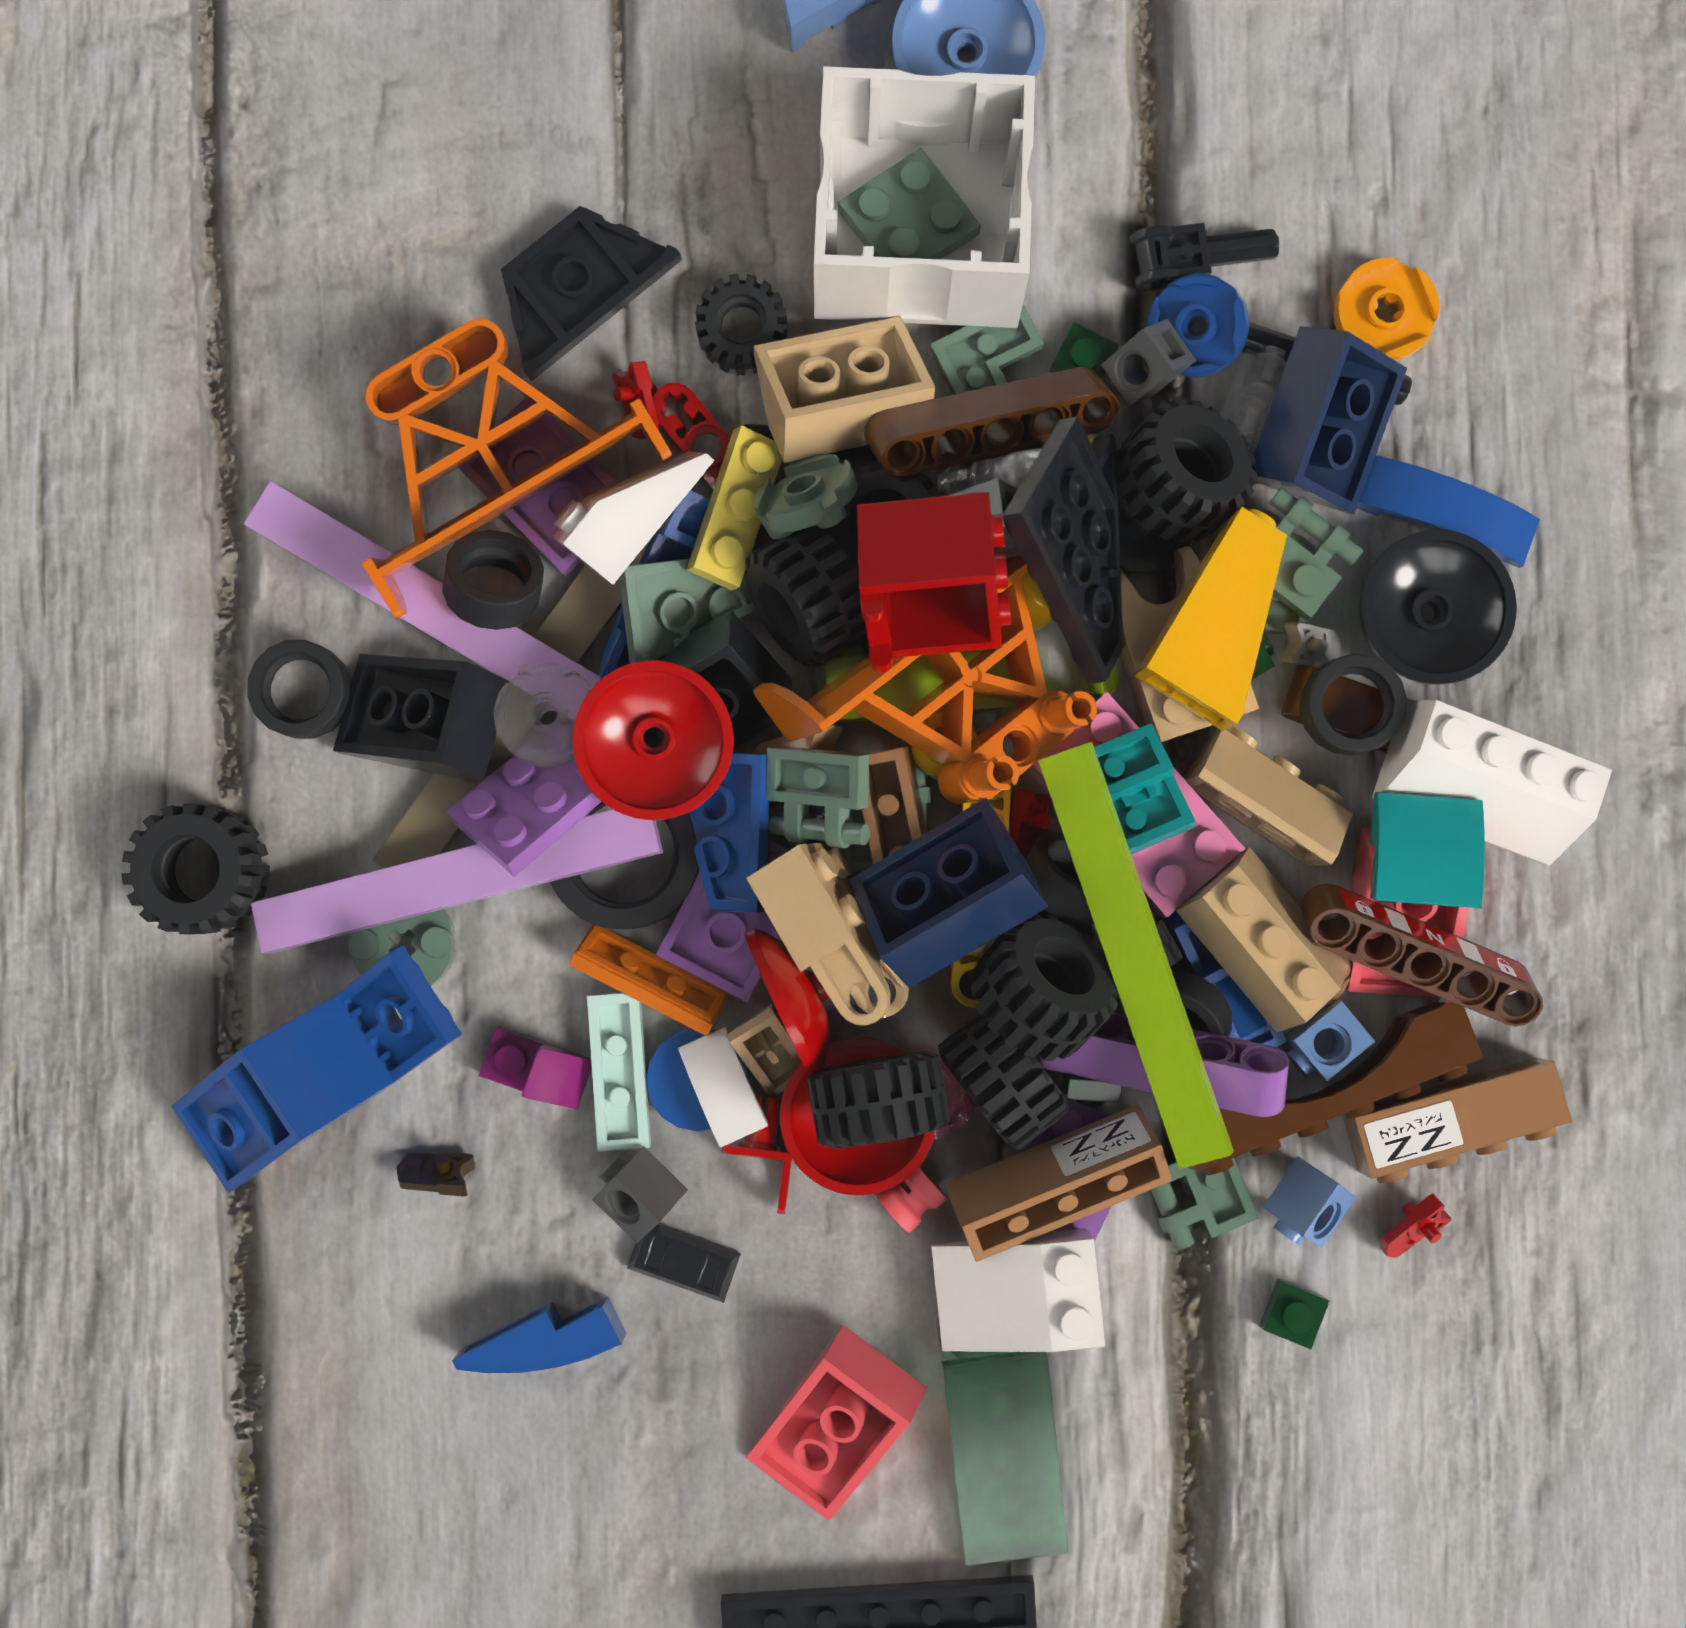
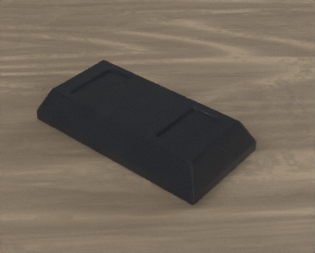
(685, 1262)

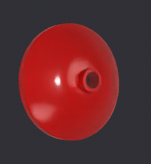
(645, 778)
(796, 997)
(848, 1169)

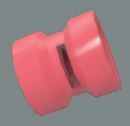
(912, 1198)

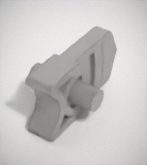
(1310, 644)

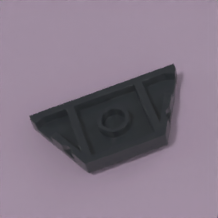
(577, 282)

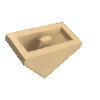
(766, 1049)

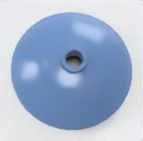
(999, 34)

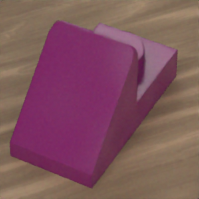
(536, 1068)

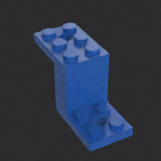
(315, 1069)

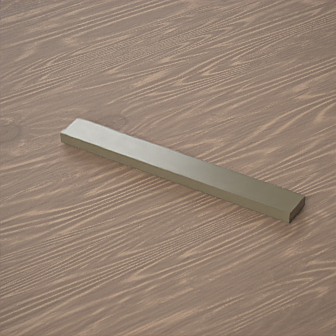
(570, 630)

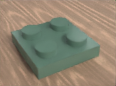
(909, 212)

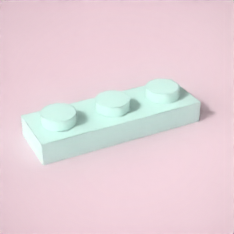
(618, 1072)

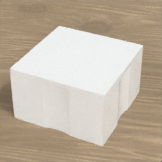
(980, 141)

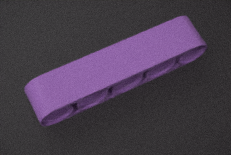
(1242, 1073)

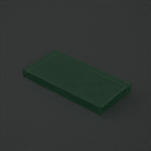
(1005, 1457)

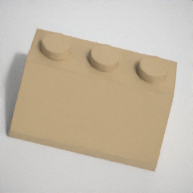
(832, 382)
(1270, 797)
(1264, 942)

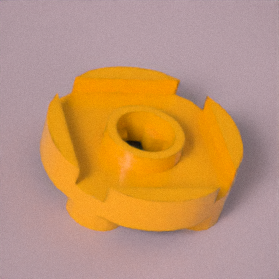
(1395, 284)

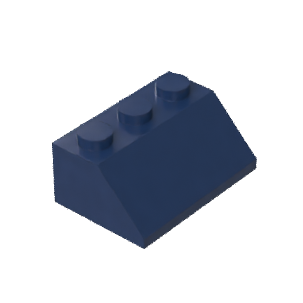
(1328, 418)
(947, 894)

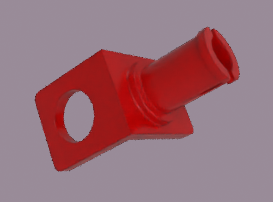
(762, 1146)

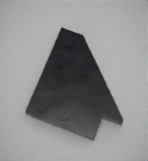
(1071, 544)

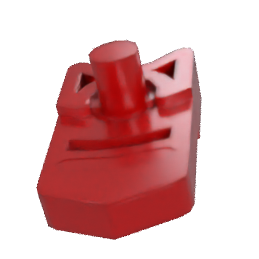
(636, 385)
(1028, 818)
(1421, 1221)

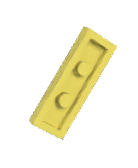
(730, 518)

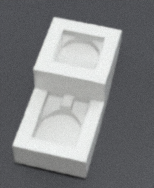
(722, 1087)

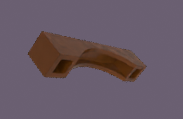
(1416, 1048)

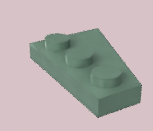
(669, 603)

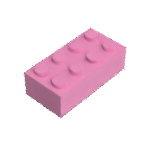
(1180, 864)

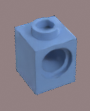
(1349, 1039)
(1308, 1204)

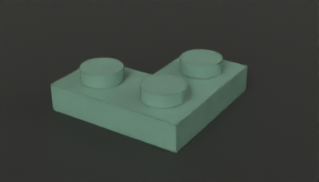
(976, 354)

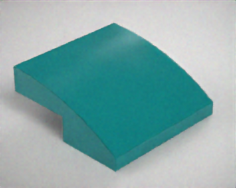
(1144, 788)
(1428, 850)

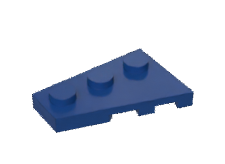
(734, 834)

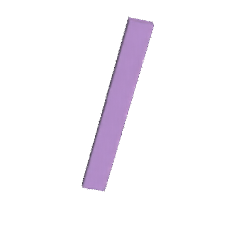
(341, 551)
(444, 882)

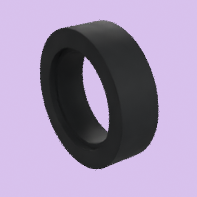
(639, 914)

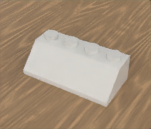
(1530, 791)

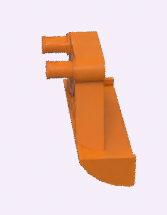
(403, 395)
(970, 767)

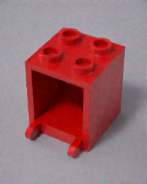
(931, 576)

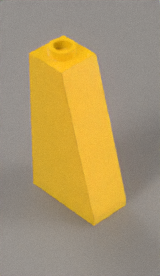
(1217, 626)

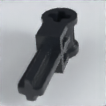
(1185, 250)

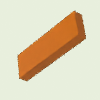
(649, 979)

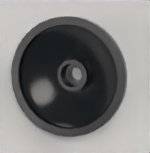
(1469, 599)

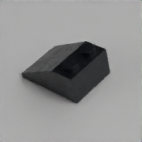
(734, 665)
(421, 714)

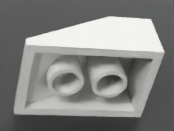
(620, 520)
(1021, 1298)

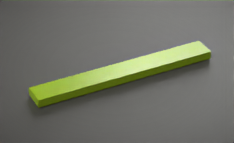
(1136, 956)

